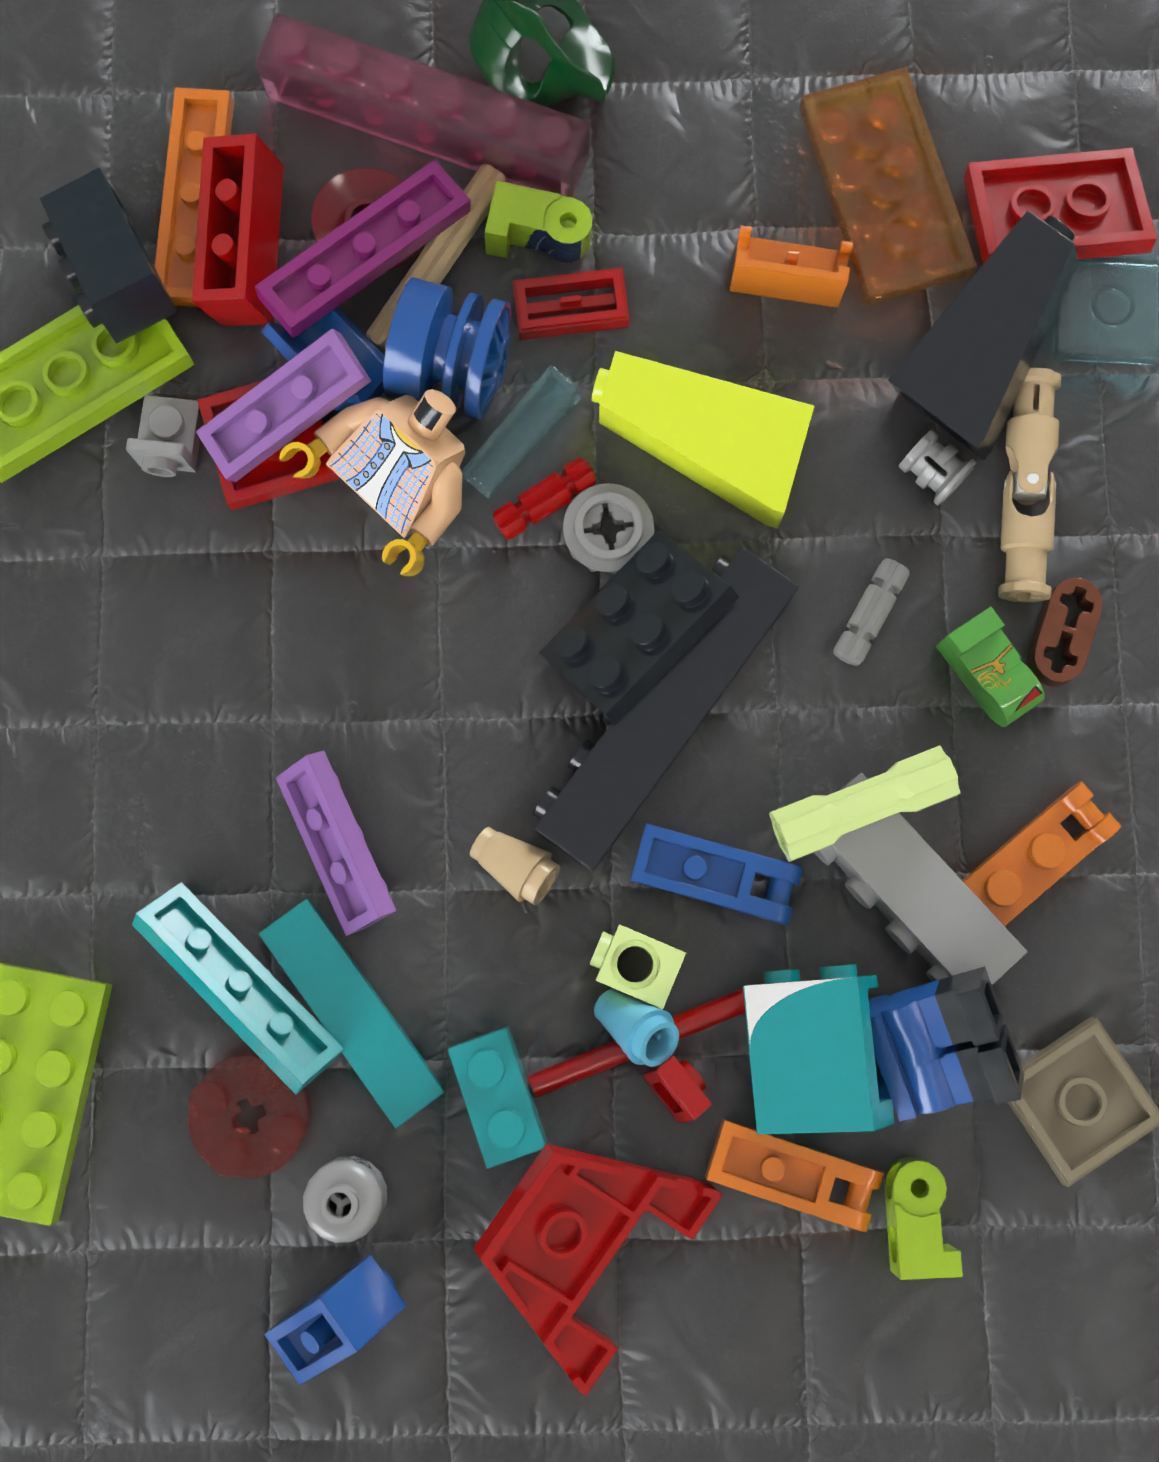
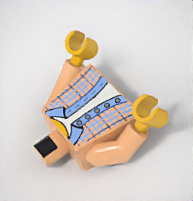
(398, 463)

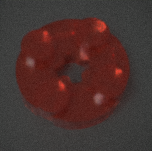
(233, 1148)

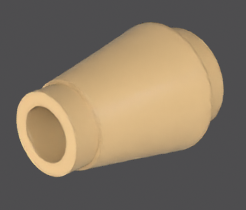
(516, 865)

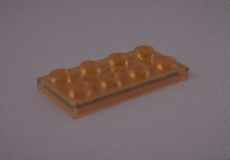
(887, 185)

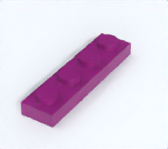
(363, 248)

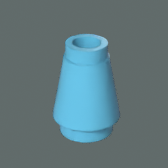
(638, 1028)

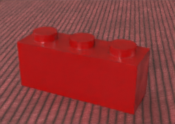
(236, 228)

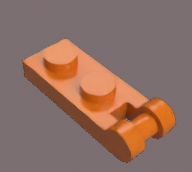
(1040, 854)
(792, 1174)

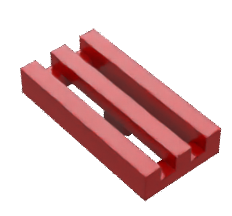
(571, 304)

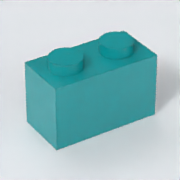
(498, 1097)

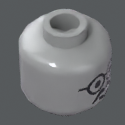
(364, 1191)

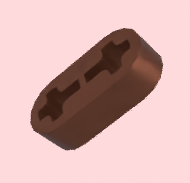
(1077, 636)

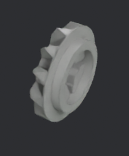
(585, 514)

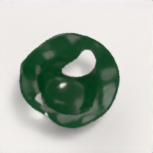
(577, 65)

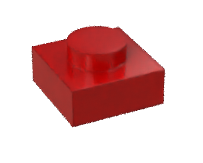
(679, 1089)

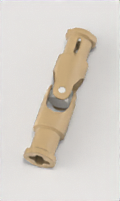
(1030, 446)

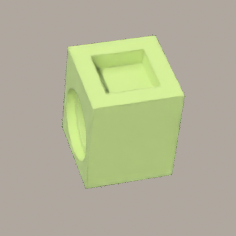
(664, 965)

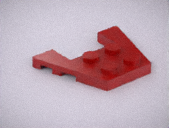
(563, 1233)

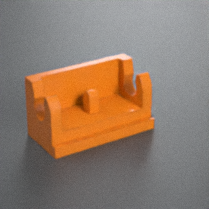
(790, 270)

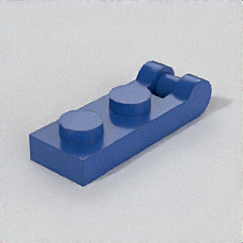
(714, 873)

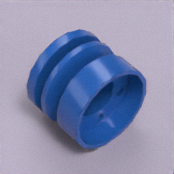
(437, 347)

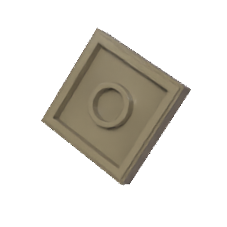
(1082, 1102)

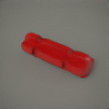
(544, 498)

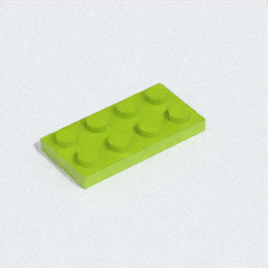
(74, 379)
(46, 1069)

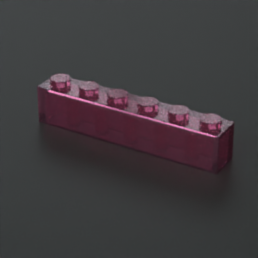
(422, 107)

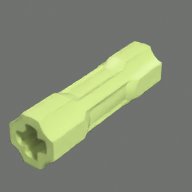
(904, 787)

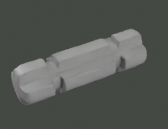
(871, 612)

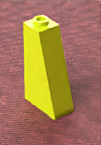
(708, 429)

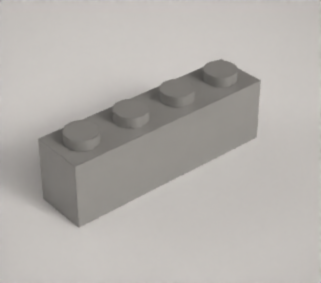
(922, 899)

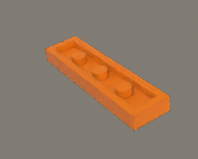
(194, 116)

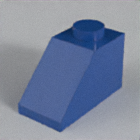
(336, 1320)

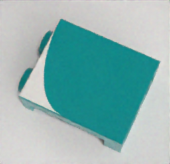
(814, 1053)

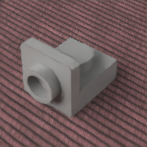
(167, 436)

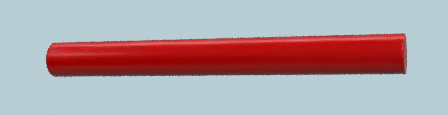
(611, 1054)

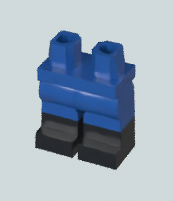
(944, 1046)

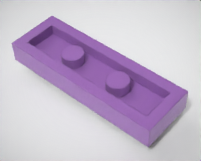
(283, 405)
(335, 843)

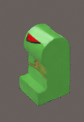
(992, 668)

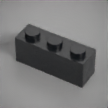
(105, 257)

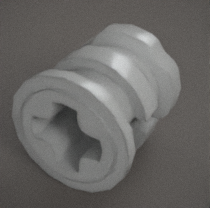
(944, 456)

